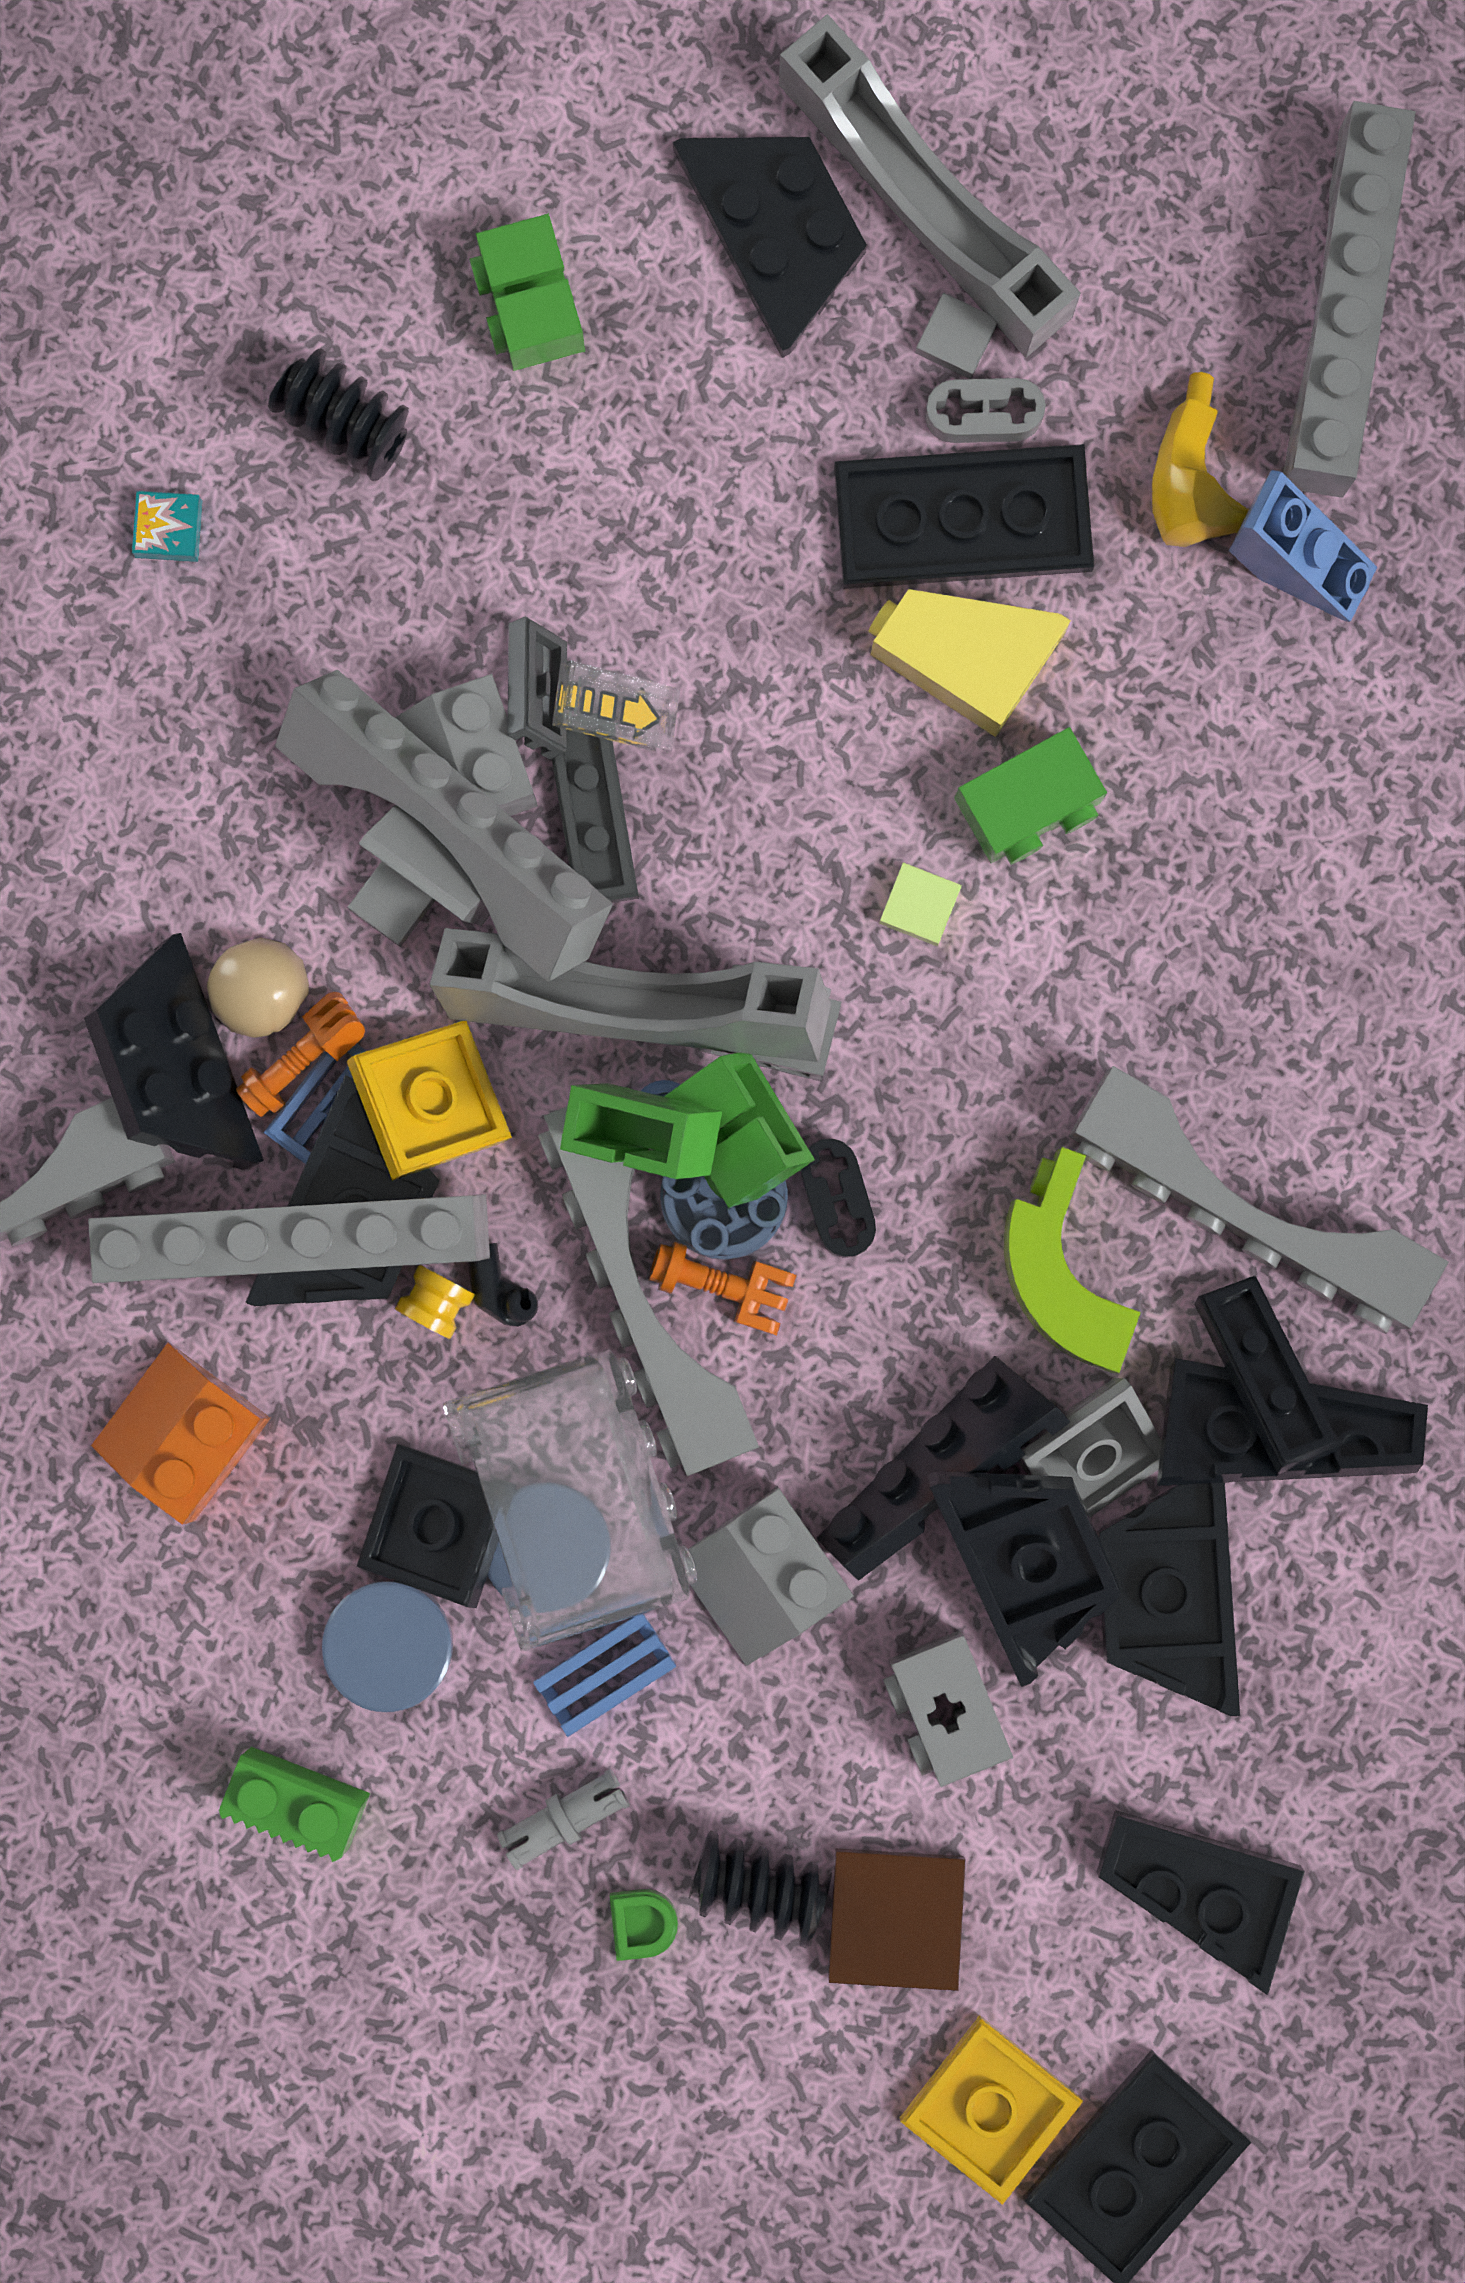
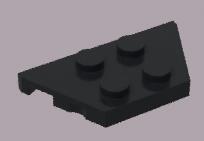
(776, 223)
(170, 1062)
(342, 1169)
(1028, 1558)
(1175, 1595)

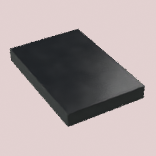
(1136, 2169)

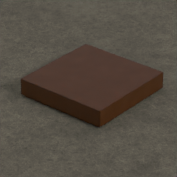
(896, 1919)

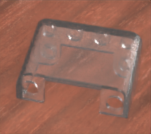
(573, 1498)

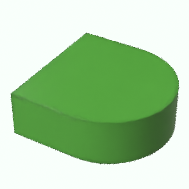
(642, 1923)

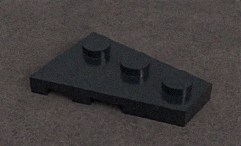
(1207, 1889)

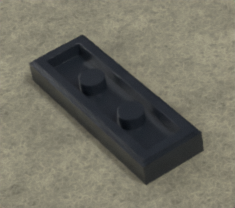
(1266, 1374)

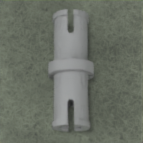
(563, 1819)

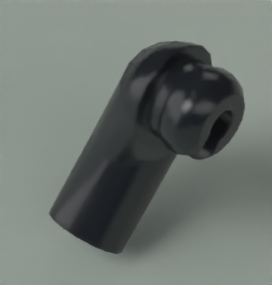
(499, 1295)

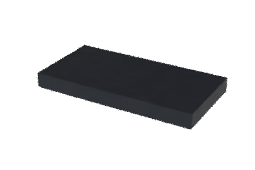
(963, 516)

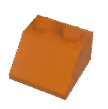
(179, 1434)

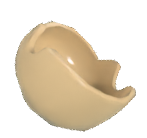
(257, 987)

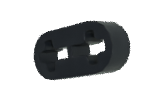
(852, 1193)

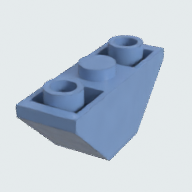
(1302, 550)

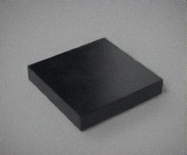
(431, 1528)

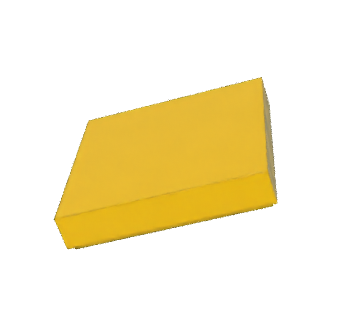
(428, 1099)
(991, 2109)

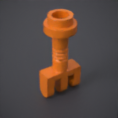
(332, 1030)
(672, 1267)

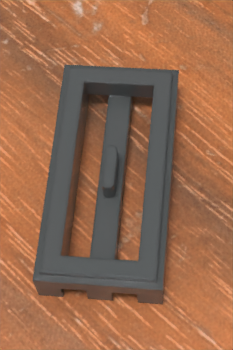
(532, 686)

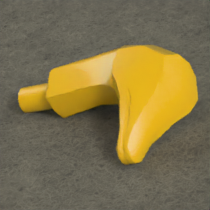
(1185, 498)

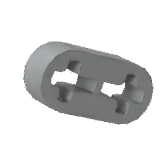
(985, 395)

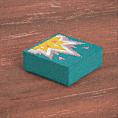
(167, 526)

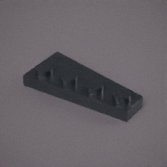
(970, 1434)
(1214, 1440)

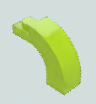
(1042, 1282)

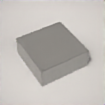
(956, 336)
(391, 904)

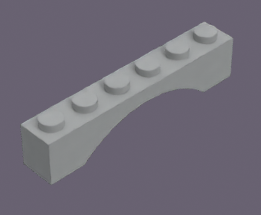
(984, 255)
(1351, 298)
(533, 896)
(737, 1010)
(1140, 1132)
(83, 1167)
(289, 1239)
(699, 1408)

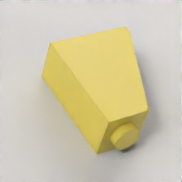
(967, 650)

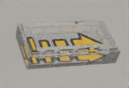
(616, 706)

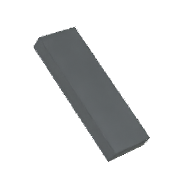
(595, 816)

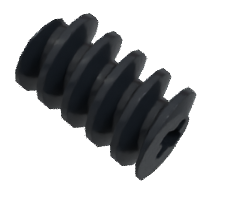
(340, 414)
(760, 1889)

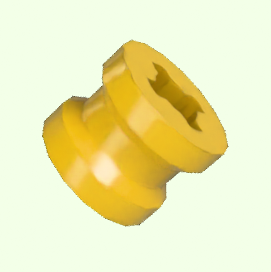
(434, 1301)

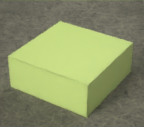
(920, 904)

